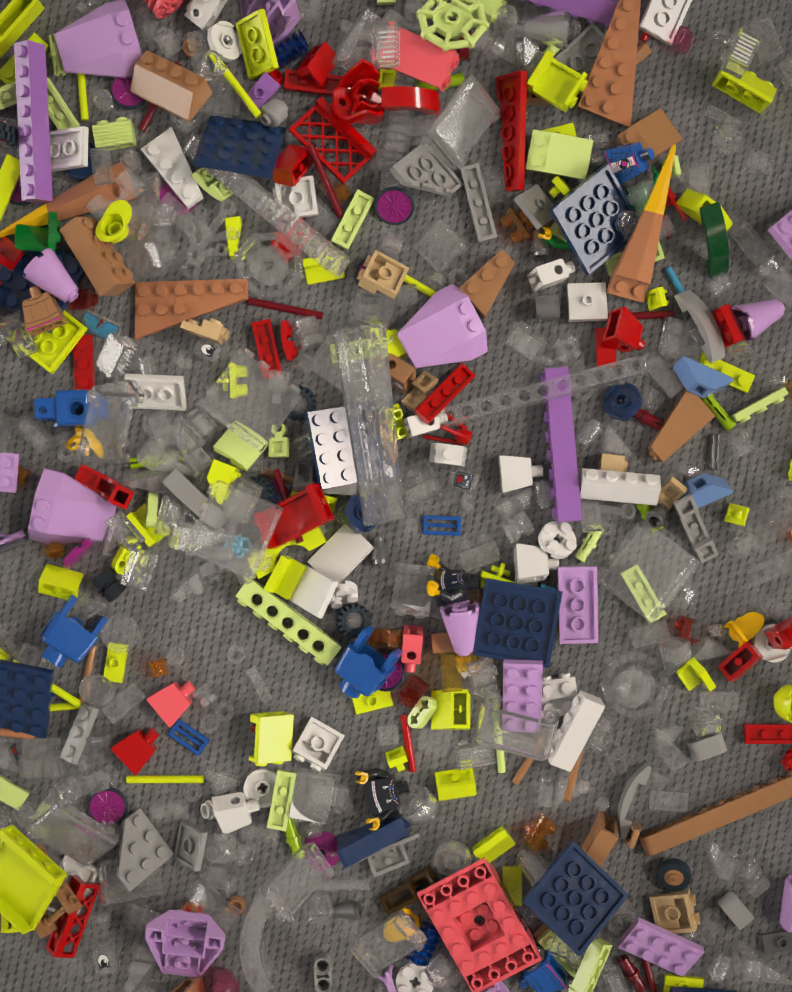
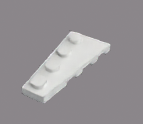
(171, 164)

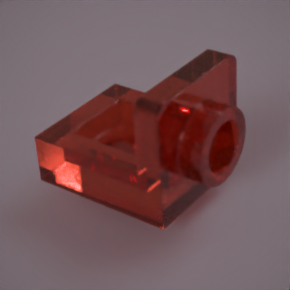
(86, 300)
(684, 627)
(413, 691)

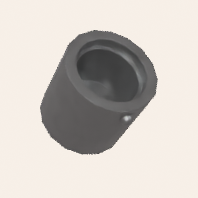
(546, 308)

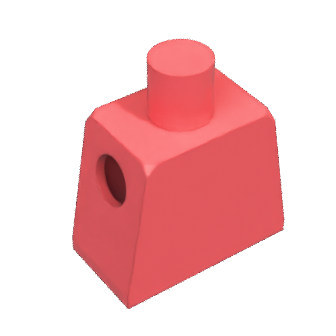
(412, 642)
(172, 701)

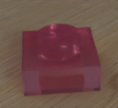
(683, 39)

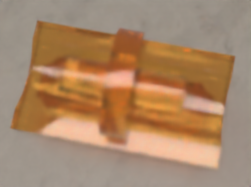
(512, 218)
(386, 638)
(537, 831)

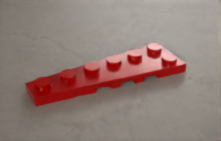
(512, 94)

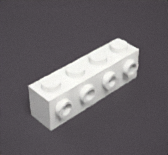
(204, 12)
(619, 486)
(575, 730)

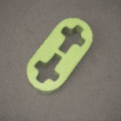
(151, 510)
(421, 712)

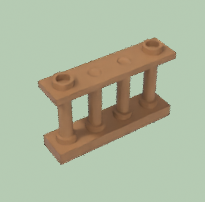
(69, 904)

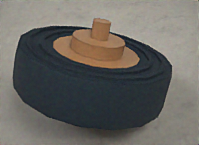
(674, 874)

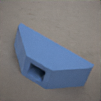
(700, 378)
(706, 489)

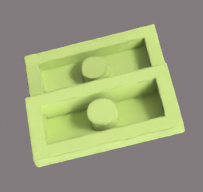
(237, 450)

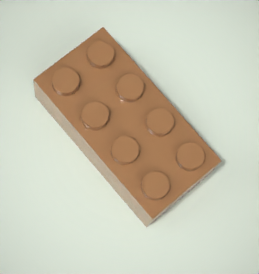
(98, 258)

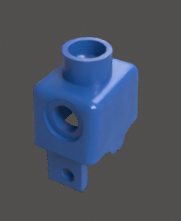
(63, 408)
(67, 636)
(363, 667)

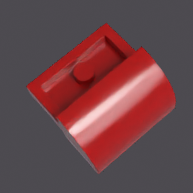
(728, 325)

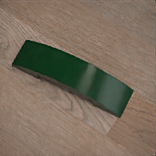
(716, 239)

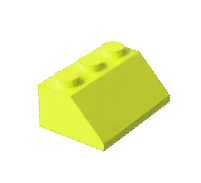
(747, 90)

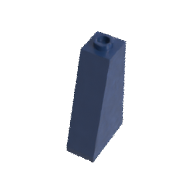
(364, 842)

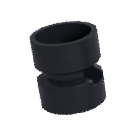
(108, 584)

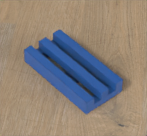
(425, 525)
(202, 745)

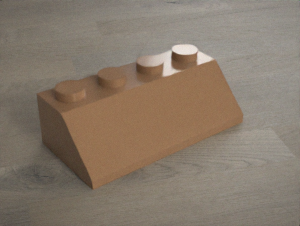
(169, 86)

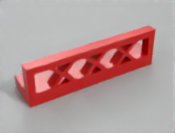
(64, 923)

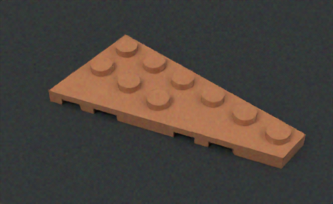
(613, 72)
(168, 303)

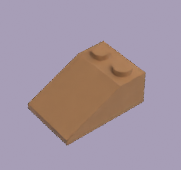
(652, 132)

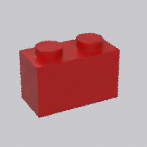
(292, 165)
(740, 661)

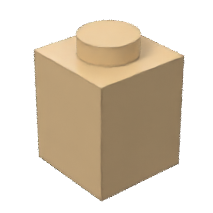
(612, 463)

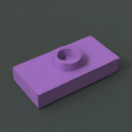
(263, 90)

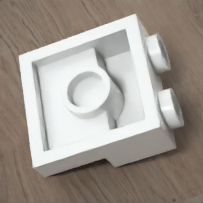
(300, 198)
(558, 692)
(317, 745)

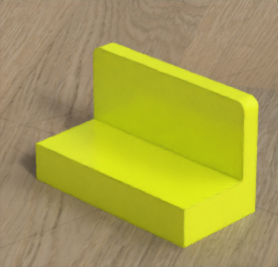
(316, 273)
(138, 520)
(285, 577)
(59, 582)
(693, 673)
(455, 784)
(493, 845)

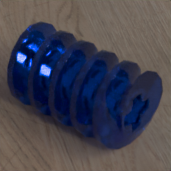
(292, 47)
(422, 957)

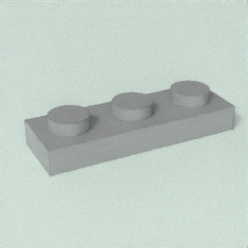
(78, 733)

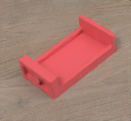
(425, 60)

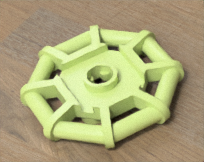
(452, 29)

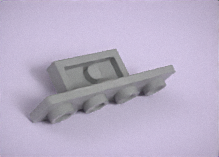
(390, 857)

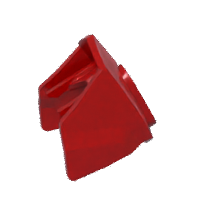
(359, 95)

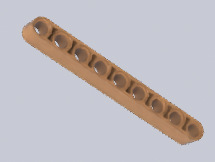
(717, 816)

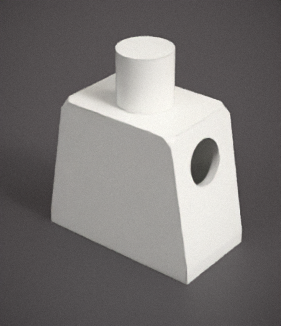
(550, 274)
(417, 427)
(447, 454)
(517, 472)
(532, 564)
(233, 811)

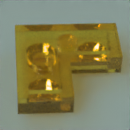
(451, 670)

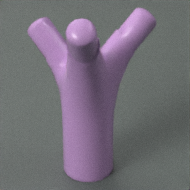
(12, 537)
(387, 979)

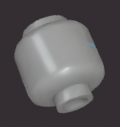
(273, 112)

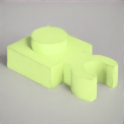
(279, 444)

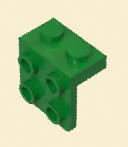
(38, 238)

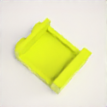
(556, 83)
(272, 737)

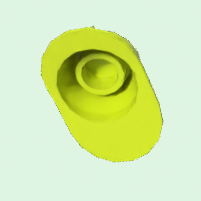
(114, 223)

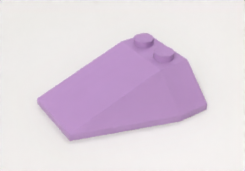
(280, 14)
(100, 43)
(444, 330)
(67, 511)
(184, 942)

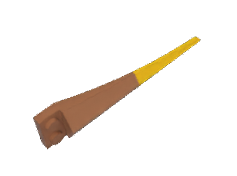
(70, 203)
(636, 264)

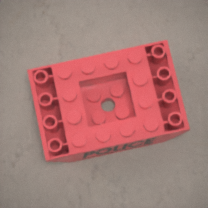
(484, 950)

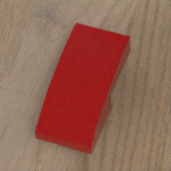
(288, 346)
(604, 353)

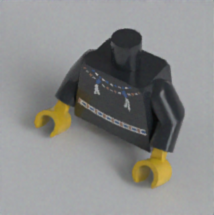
(448, 584)
(381, 794)

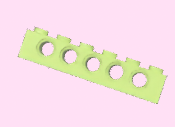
(331, 646)

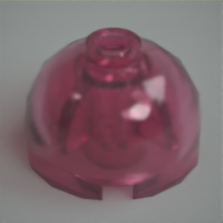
(224, 980)

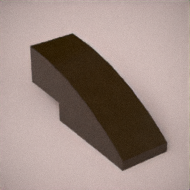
(406, 891)

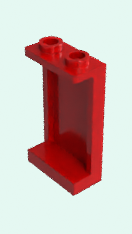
(301, 515)

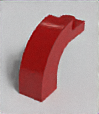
(410, 98)
(105, 486)

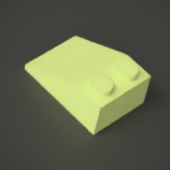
(559, 154)

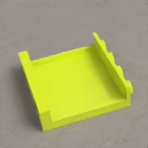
(26, 880)

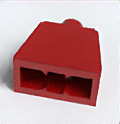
(623, 331)
(783, 632)
(136, 749)

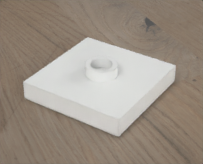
(587, 302)

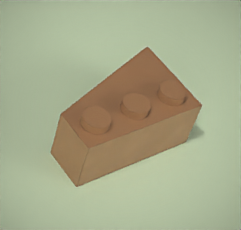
(487, 282)

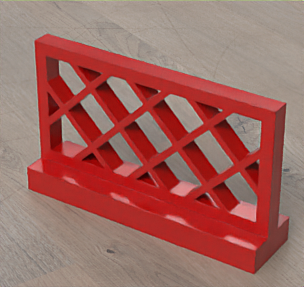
(346, 132)

